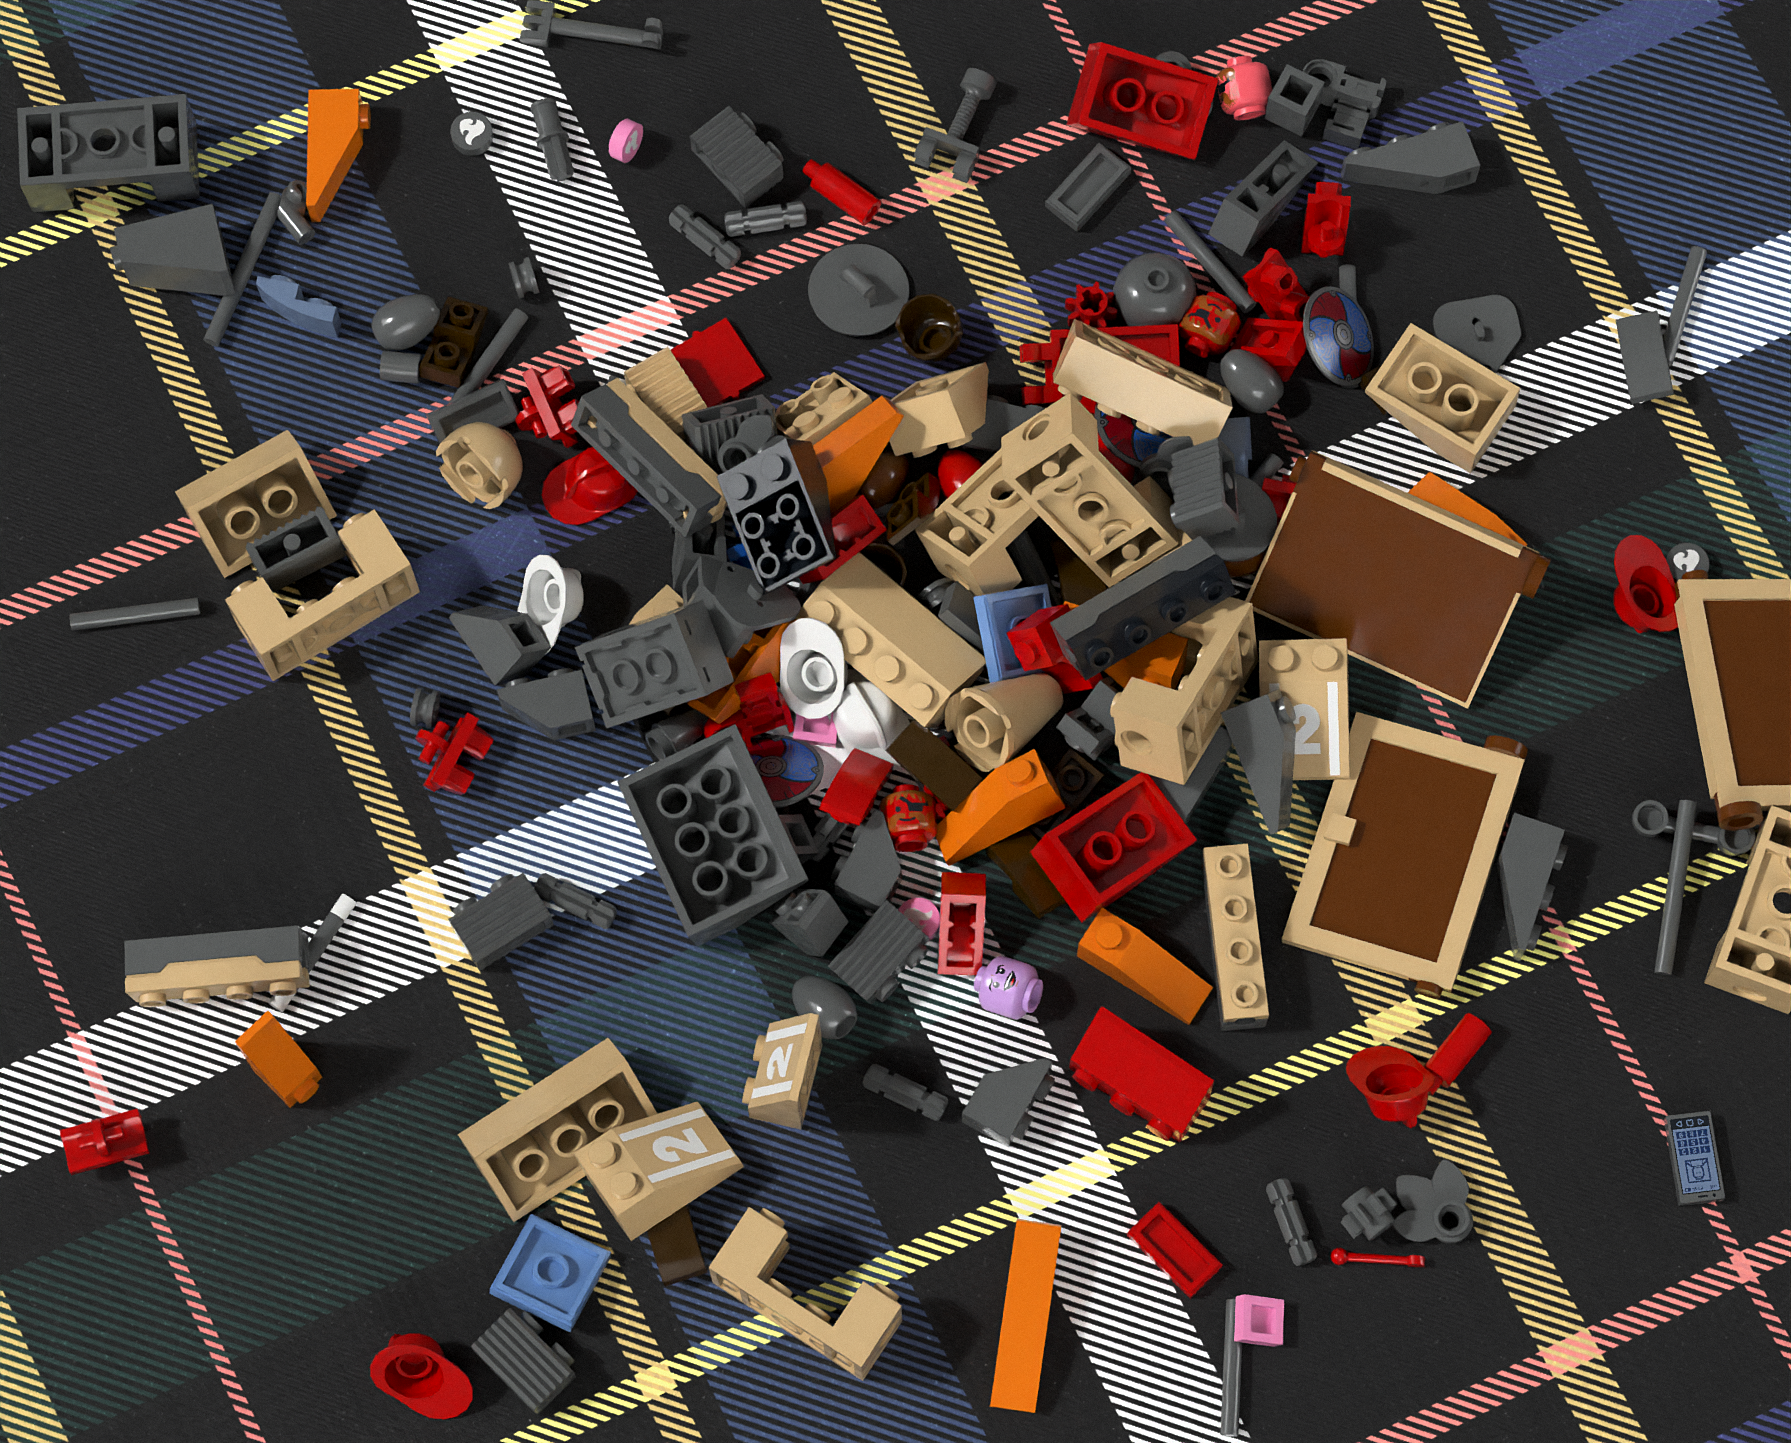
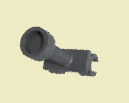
(977, 86)

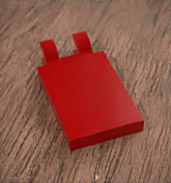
(1155, 339)

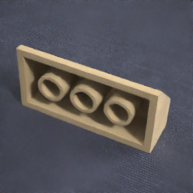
(1140, 386)
(894, 639)
(532, 1139)

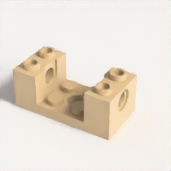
(1058, 466)
(973, 529)
(288, 642)
(1170, 729)
(1756, 947)
(744, 1272)

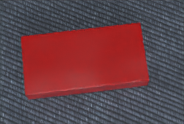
(1174, 1250)

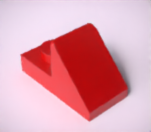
(1276, 341)

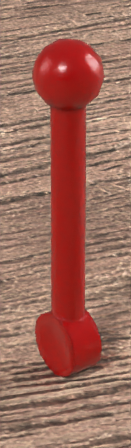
(1340, 1256)

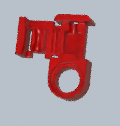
(761, 712)

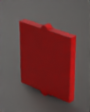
(718, 363)

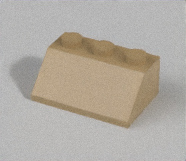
(252, 498)

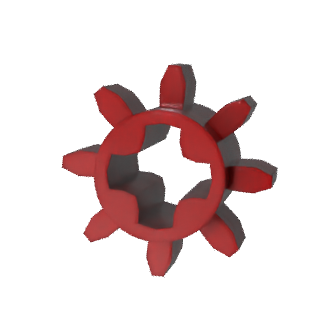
(1094, 299)

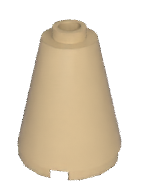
(1001, 717)

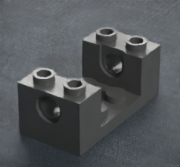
(152, 145)

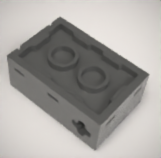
(655, 664)

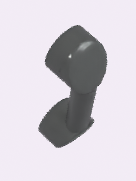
(1652, 818)

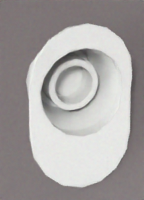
(551, 596)
(812, 668)
(868, 719)

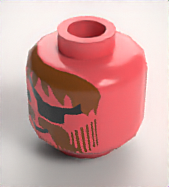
(1244, 88)

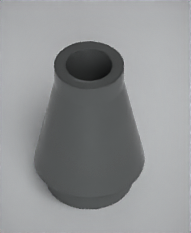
(675, 733)

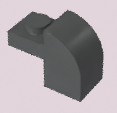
(1091, 727)

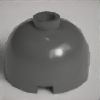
(1153, 290)

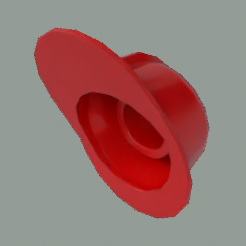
(585, 489)
(1645, 586)
(1391, 1083)
(421, 1376)

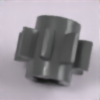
(1368, 1213)

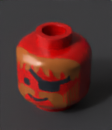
(1209, 324)
(909, 817)

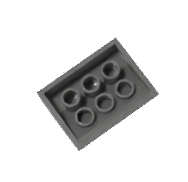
(713, 834)

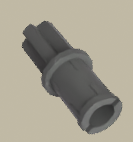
(552, 139)

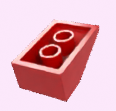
(1142, 100)
(1112, 845)

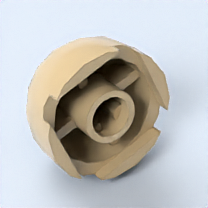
(481, 463)

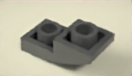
(1644, 357)

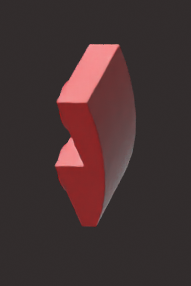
(856, 787)

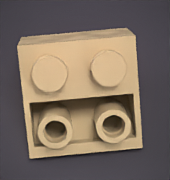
(820, 409)

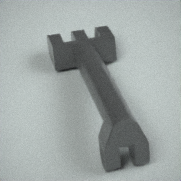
(548, 24)

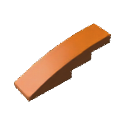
(1025, 1315)

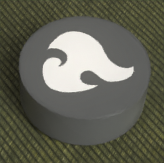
(471, 133)
(1686, 558)

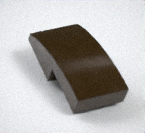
(453, 342)
(913, 507)
(1076, 579)
(933, 764)
(1076, 781)
(1027, 876)
(677, 1248)

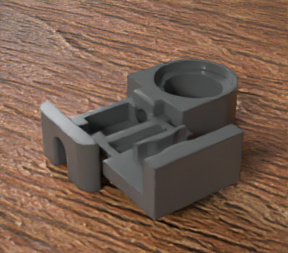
(1353, 99)

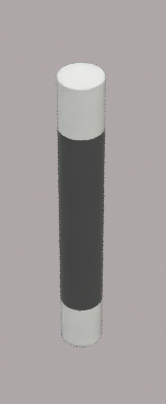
(320, 941)

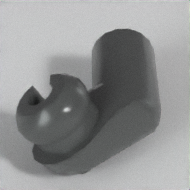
(292, 212)

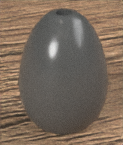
(405, 321)
(1251, 380)
(829, 1001)

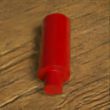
(842, 191)
(1457, 1051)

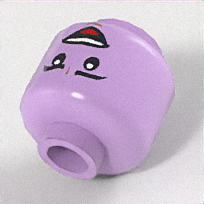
(1008, 987)

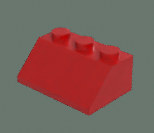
(1140, 1076)

